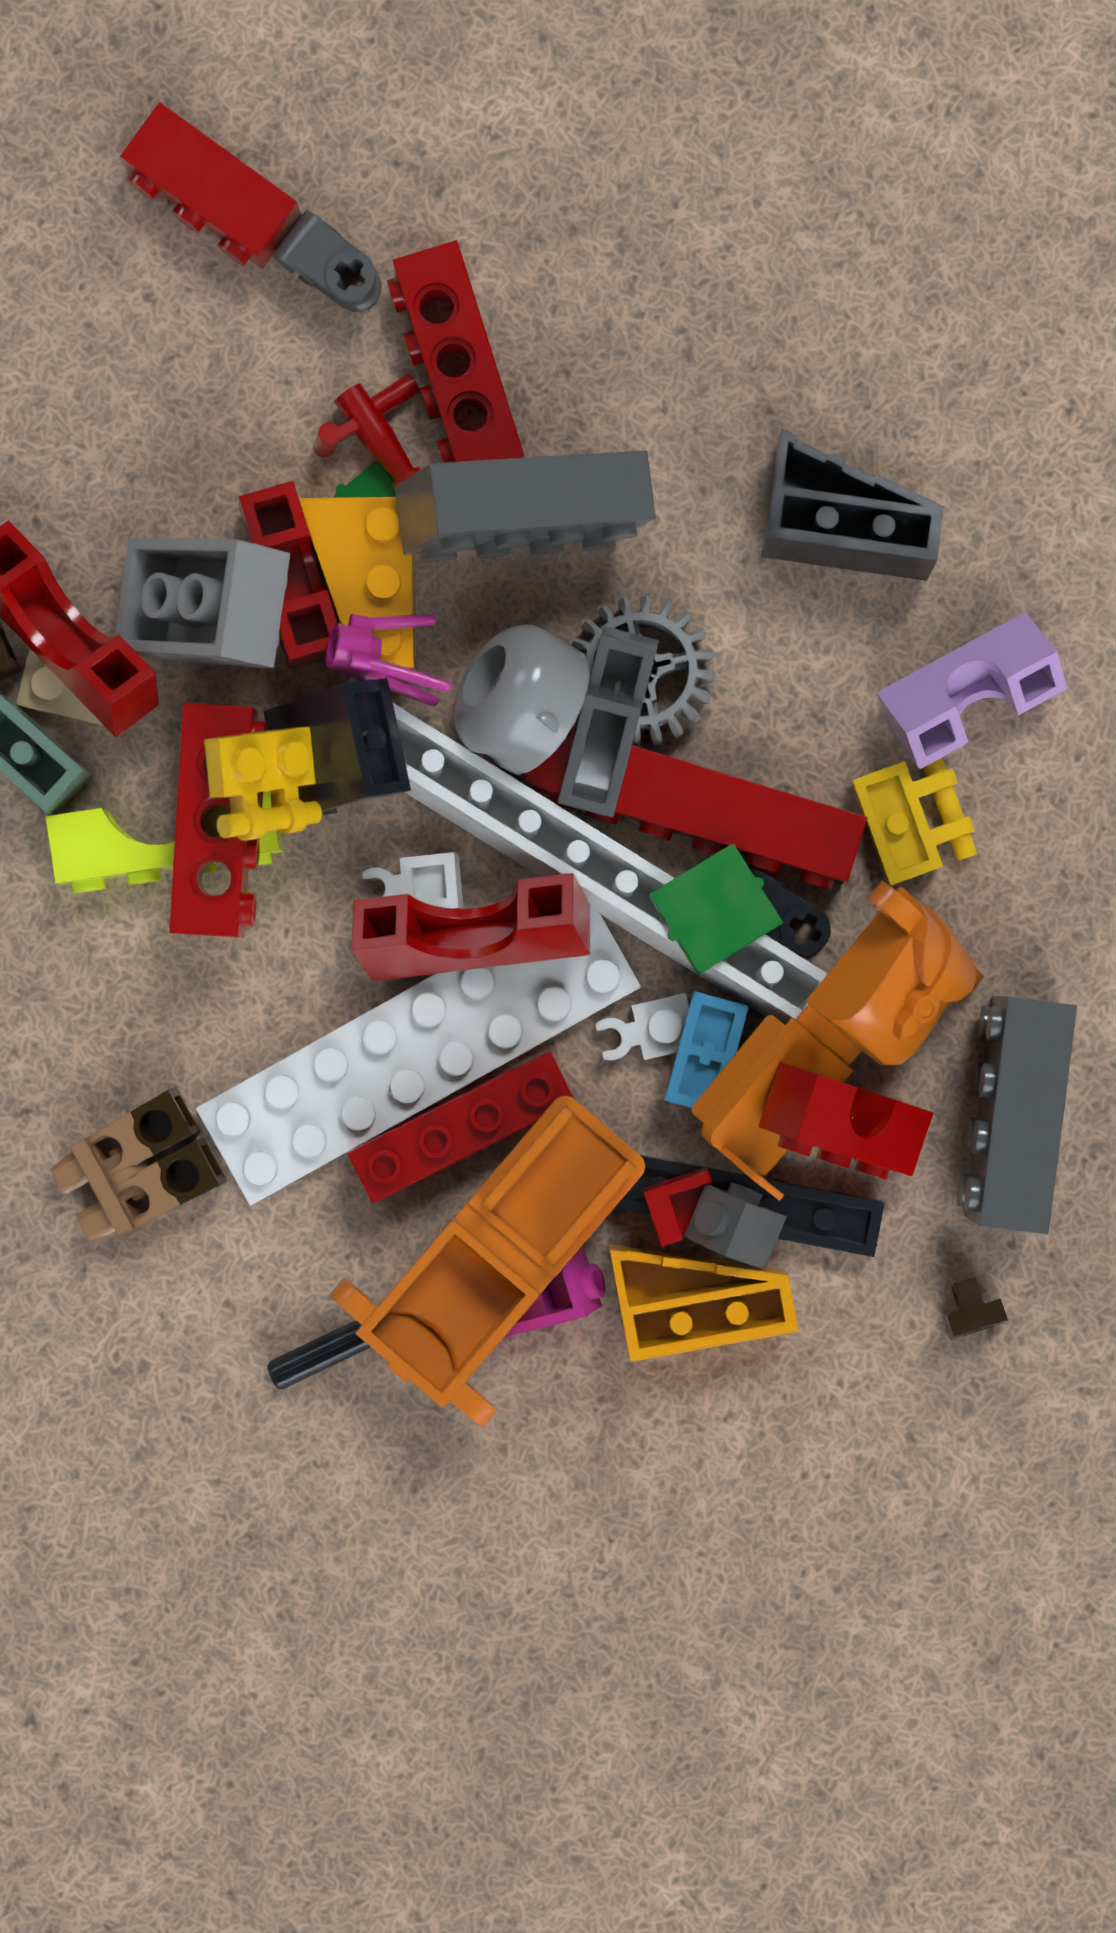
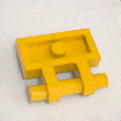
(260, 763)
(898, 822)

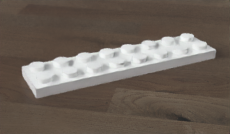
(404, 1060)

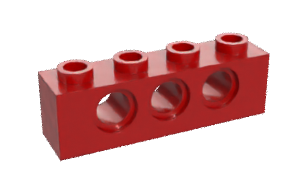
(442, 275)
(192, 907)
(459, 1127)

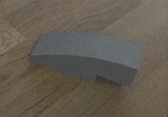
(608, 721)

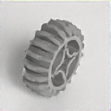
(687, 659)

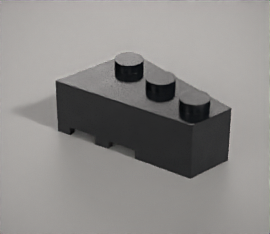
(845, 518)

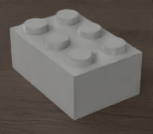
(202, 600)

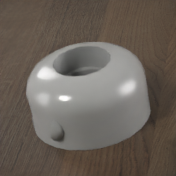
(520, 697)

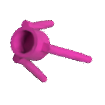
(357, 653)

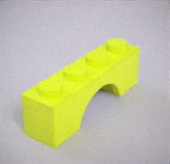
(93, 847)

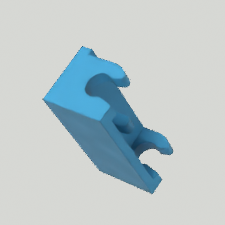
(705, 1046)

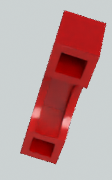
(93, 666)
(412, 938)

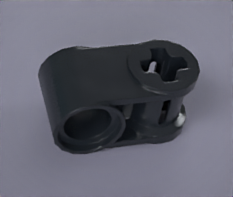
(791, 907)

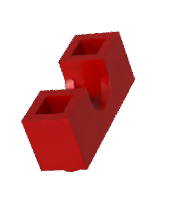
(277, 521)
(844, 1123)

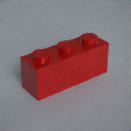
(209, 187)

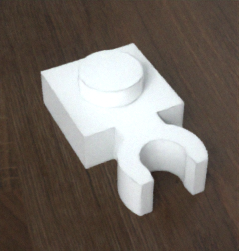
(428, 878)
(655, 1027)

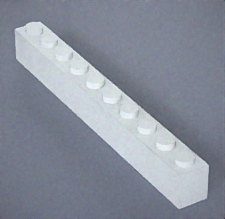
(610, 875)

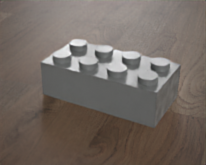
(524, 504)
(1017, 1114)

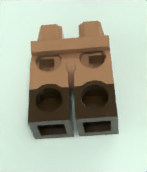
(120, 1169)

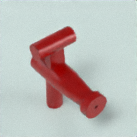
(367, 421)

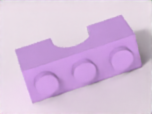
(1005, 663)

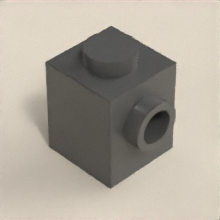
(735, 1224)

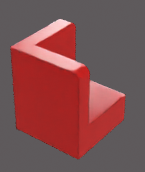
(674, 1203)

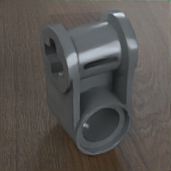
(324, 259)

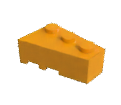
(366, 565)
(697, 1302)

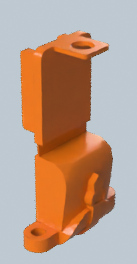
(872, 1001)
(497, 1255)

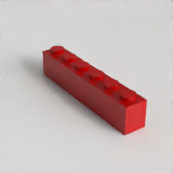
(723, 811)

